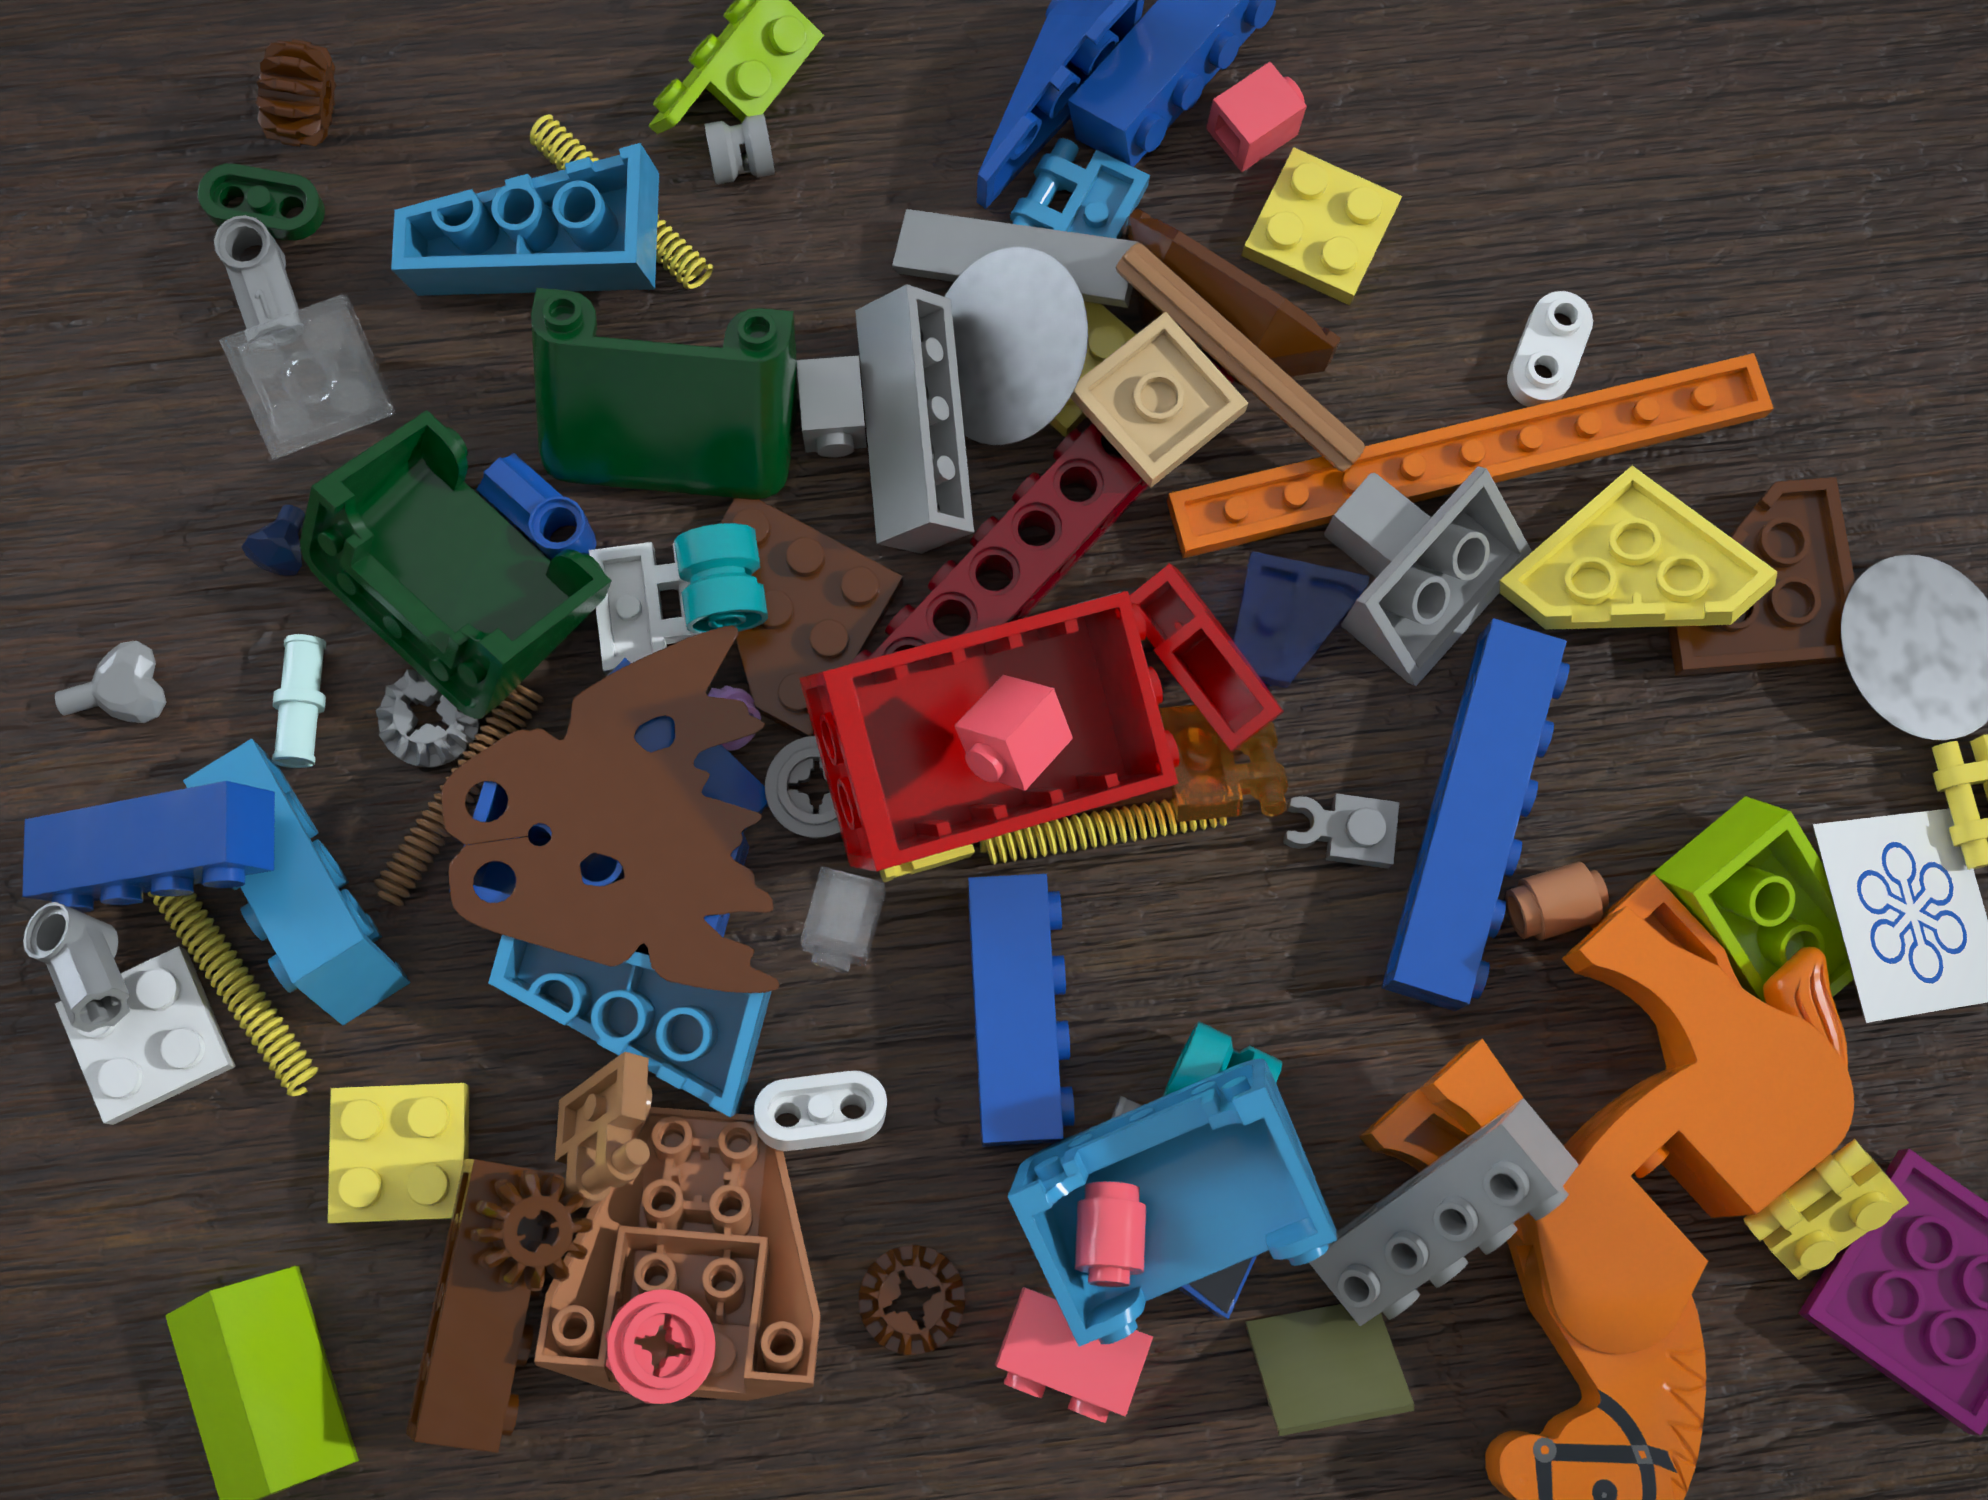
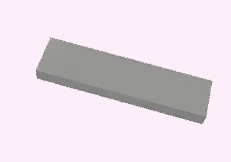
(948, 244)

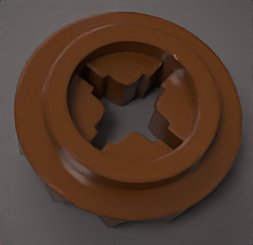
(881, 1287)

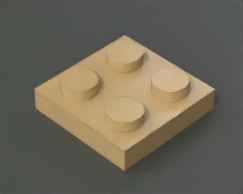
(1158, 399)

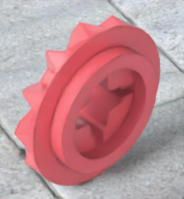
(685, 1327)

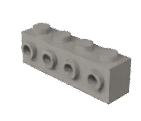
(914, 420)
(1445, 1213)

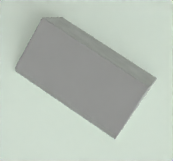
(1439, 580)

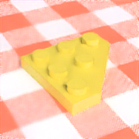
(1637, 563)

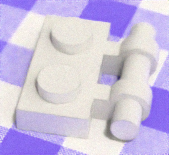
(632, 612)

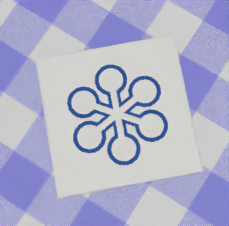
(1906, 913)

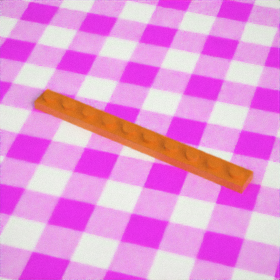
(1504, 444)

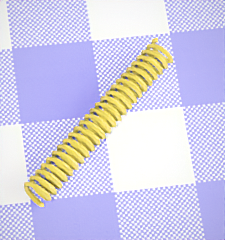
(662, 223)
(1089, 822)
(223, 959)

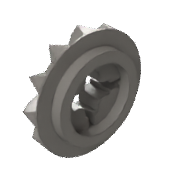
(430, 744)
(790, 807)

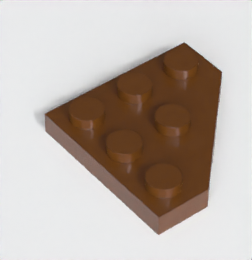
(819, 608)
(1798, 621)

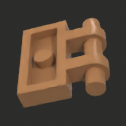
(598, 1127)

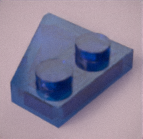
(1290, 612)

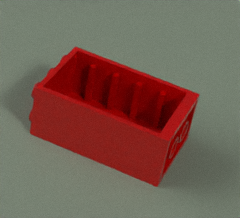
(903, 769)

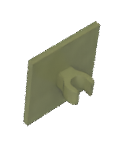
(1327, 1369)

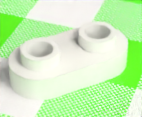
(1550, 345)
(818, 1106)

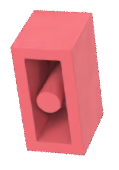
(1044, 1353)

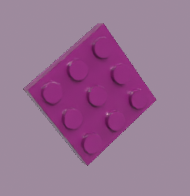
(1917, 1294)

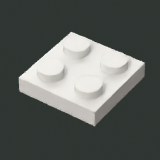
(156, 1048)

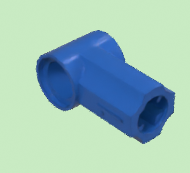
(534, 507)

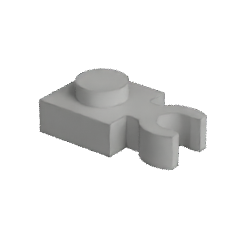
(1355, 828)

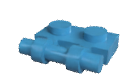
(1100, 195)

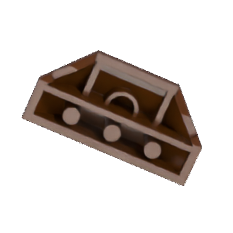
(1258, 312)

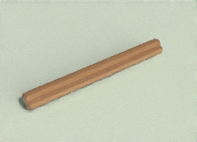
(1240, 357)

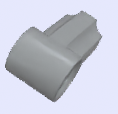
(258, 284)
(81, 964)

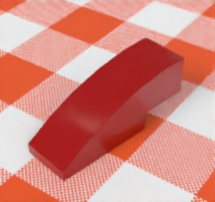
(1204, 658)

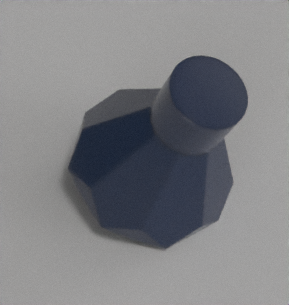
(277, 544)

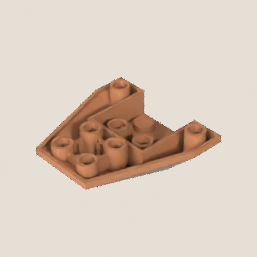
(703, 1221)

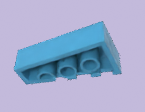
(689, 1033)

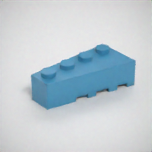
(551, 231)
(314, 928)

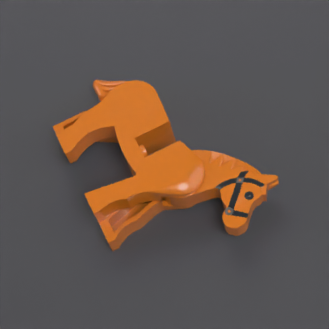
(1734, 1117)

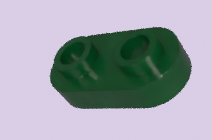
(266, 197)

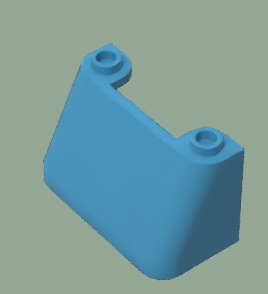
(1216, 1184)

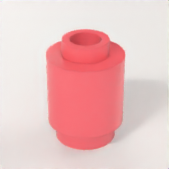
(1110, 1234)

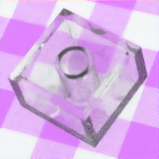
(309, 376)

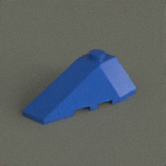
(1065, 54)

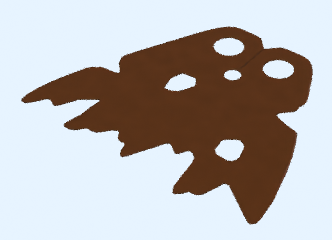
(628, 805)

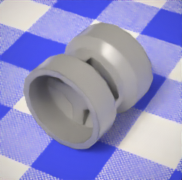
(726, 154)

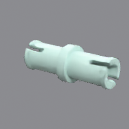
(299, 701)

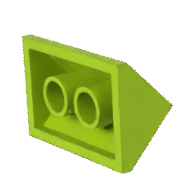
(261, 1386)

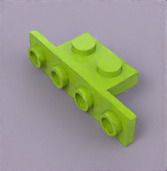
(744, 64)

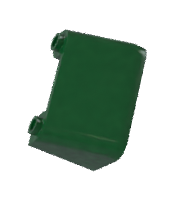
(661, 409)
(442, 567)

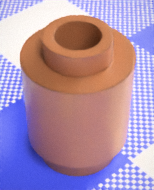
(1557, 901)

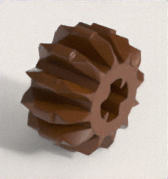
(296, 93)
(535, 1255)

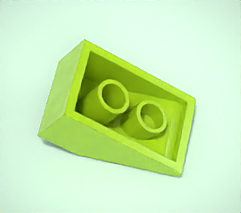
(1759, 893)

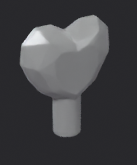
(120, 686)

